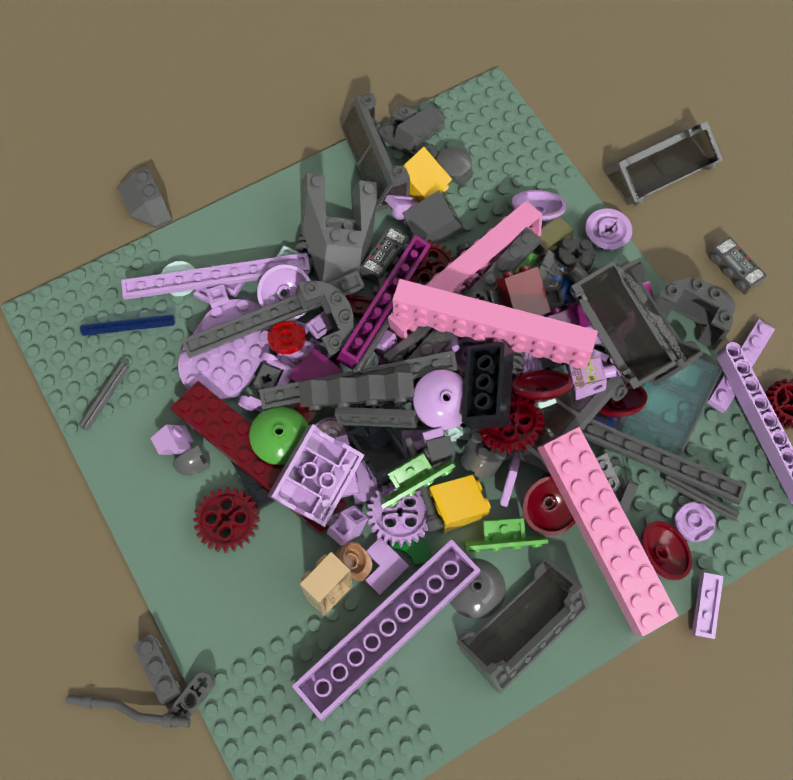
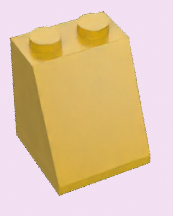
(425, 175)
(459, 502)

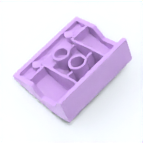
(316, 475)

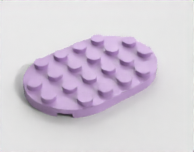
(231, 366)

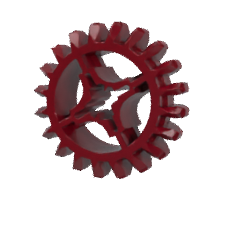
(784, 391)

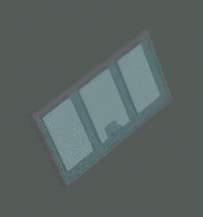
(673, 407)

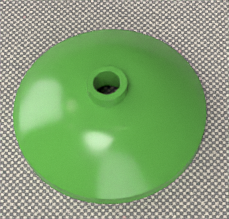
(273, 447)

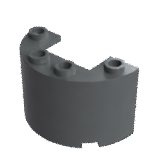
(701, 304)
(336, 310)

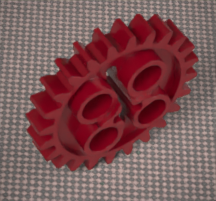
(441, 257)
(523, 413)
(214, 507)

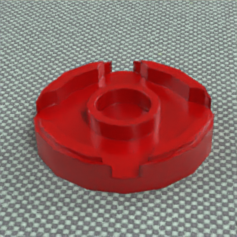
(286, 337)

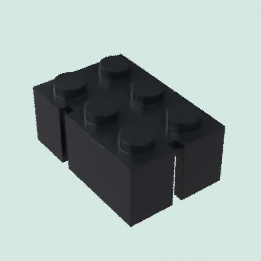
(380, 450)

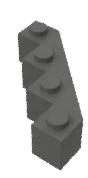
(364, 389)

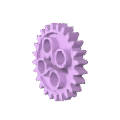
(400, 532)

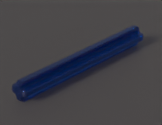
(127, 325)

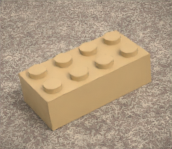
(326, 583)

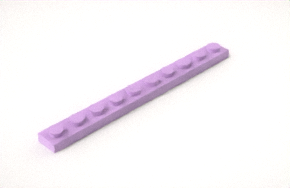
(207, 276)

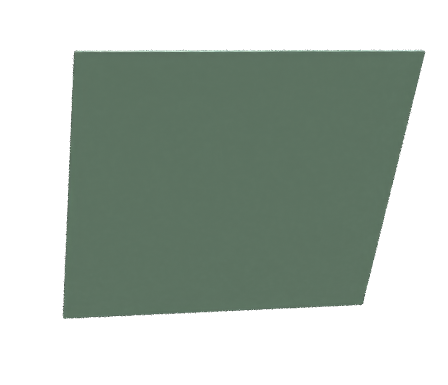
(246, 607)

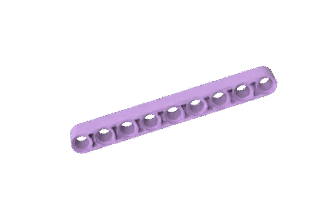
(759, 413)

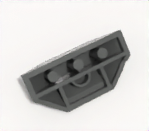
(143, 198)

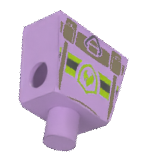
(590, 379)

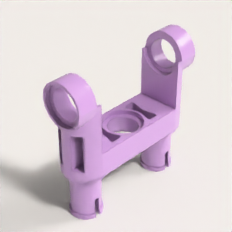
(251, 403)

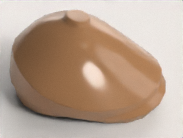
(356, 559)

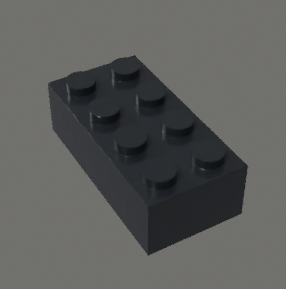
(488, 386)

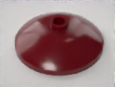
(542, 384)
(629, 405)
(550, 518)
(666, 550)

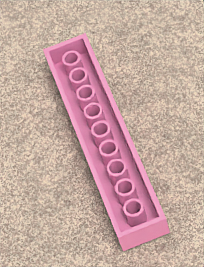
(478, 259)
(493, 323)
(607, 532)

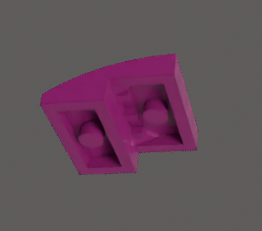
(314, 366)

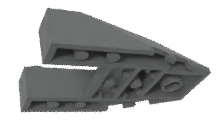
(335, 243)

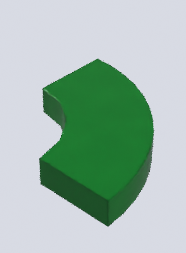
(418, 552)

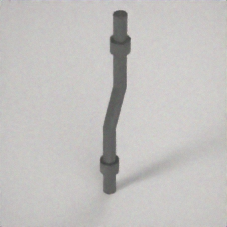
(165, 720)

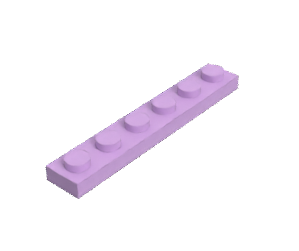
(752, 348)

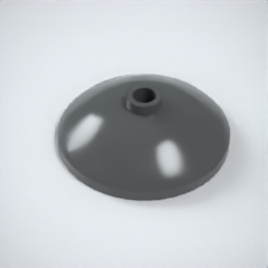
(485, 601)

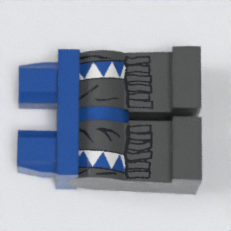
(553, 274)

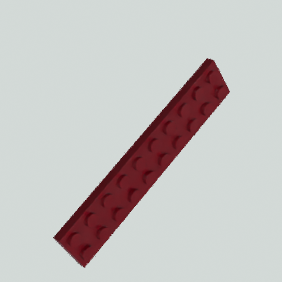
(230, 435)

